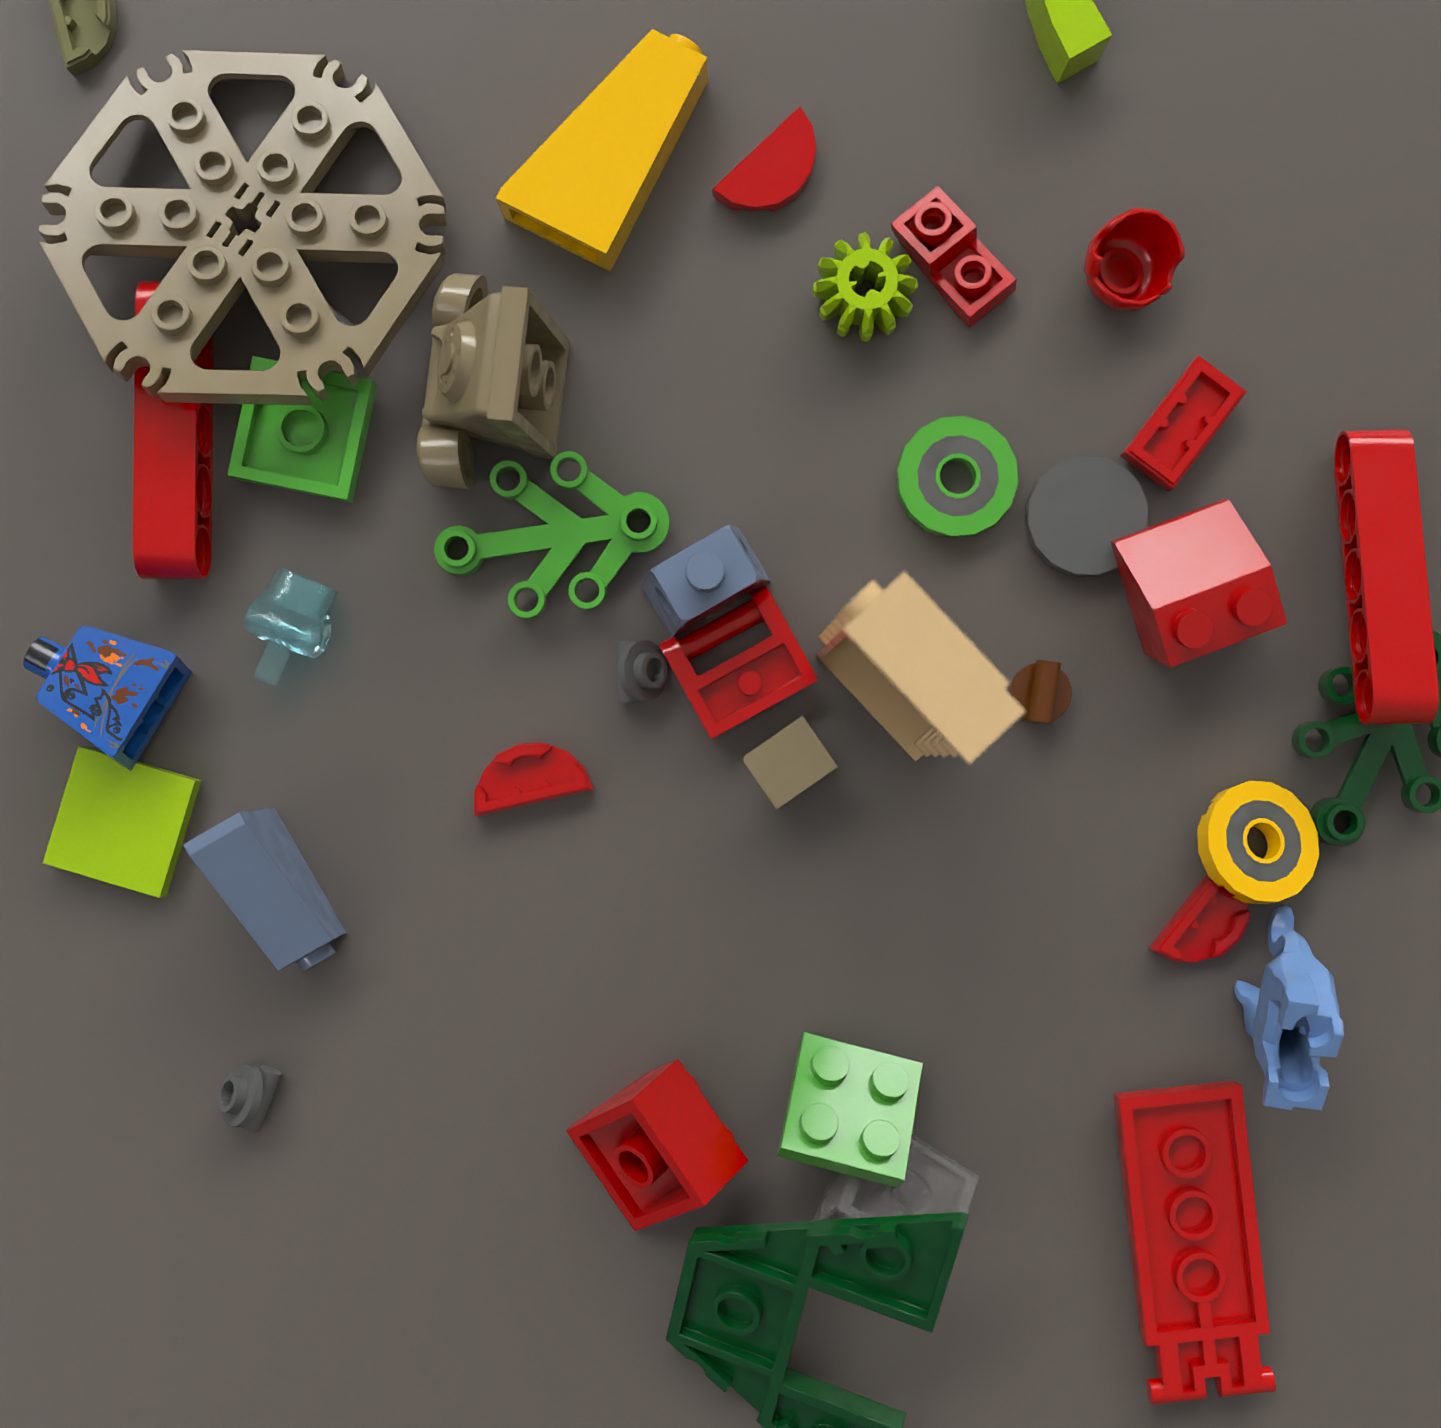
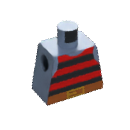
(704, 579)

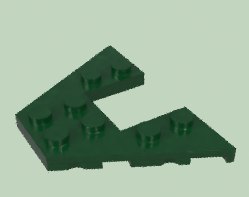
(749, 1289)

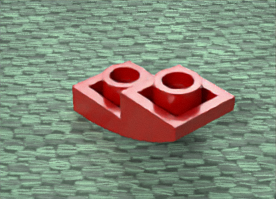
(951, 256)

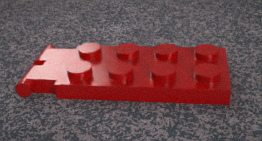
(1194, 1239)

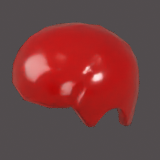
(1133, 259)

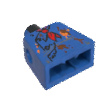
(108, 688)

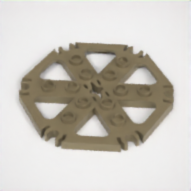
(219, 264)

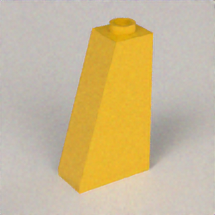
(607, 156)

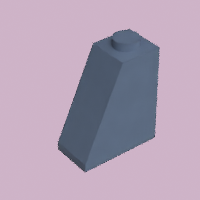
(268, 887)

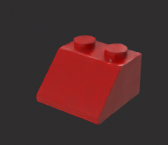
(1197, 584)
(658, 1147)

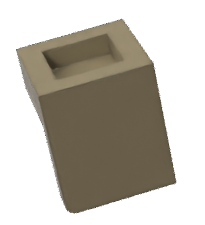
(789, 762)

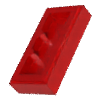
(1183, 423)

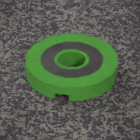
(979, 449)

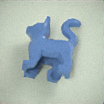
(1292, 1019)

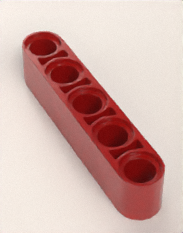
(172, 477)
(1385, 577)

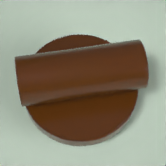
(1042, 691)

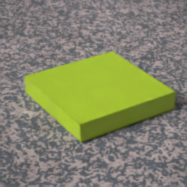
(122, 822)

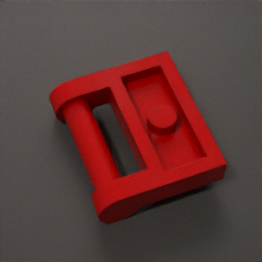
(748, 680)

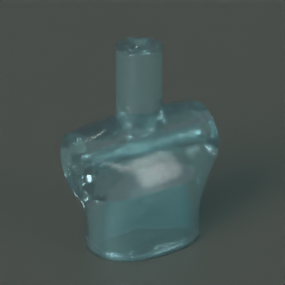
(290, 618)

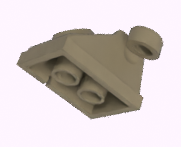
(489, 379)

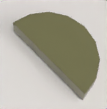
(84, 31)

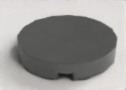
(1080, 511)

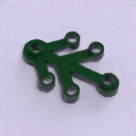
(1369, 759)

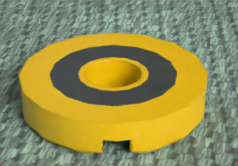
(1289, 836)

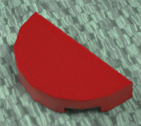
(773, 170)
(528, 776)
(1204, 925)

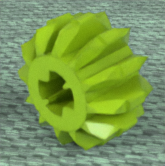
(850, 270)

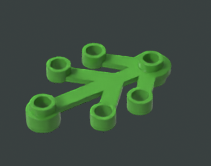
(563, 534)

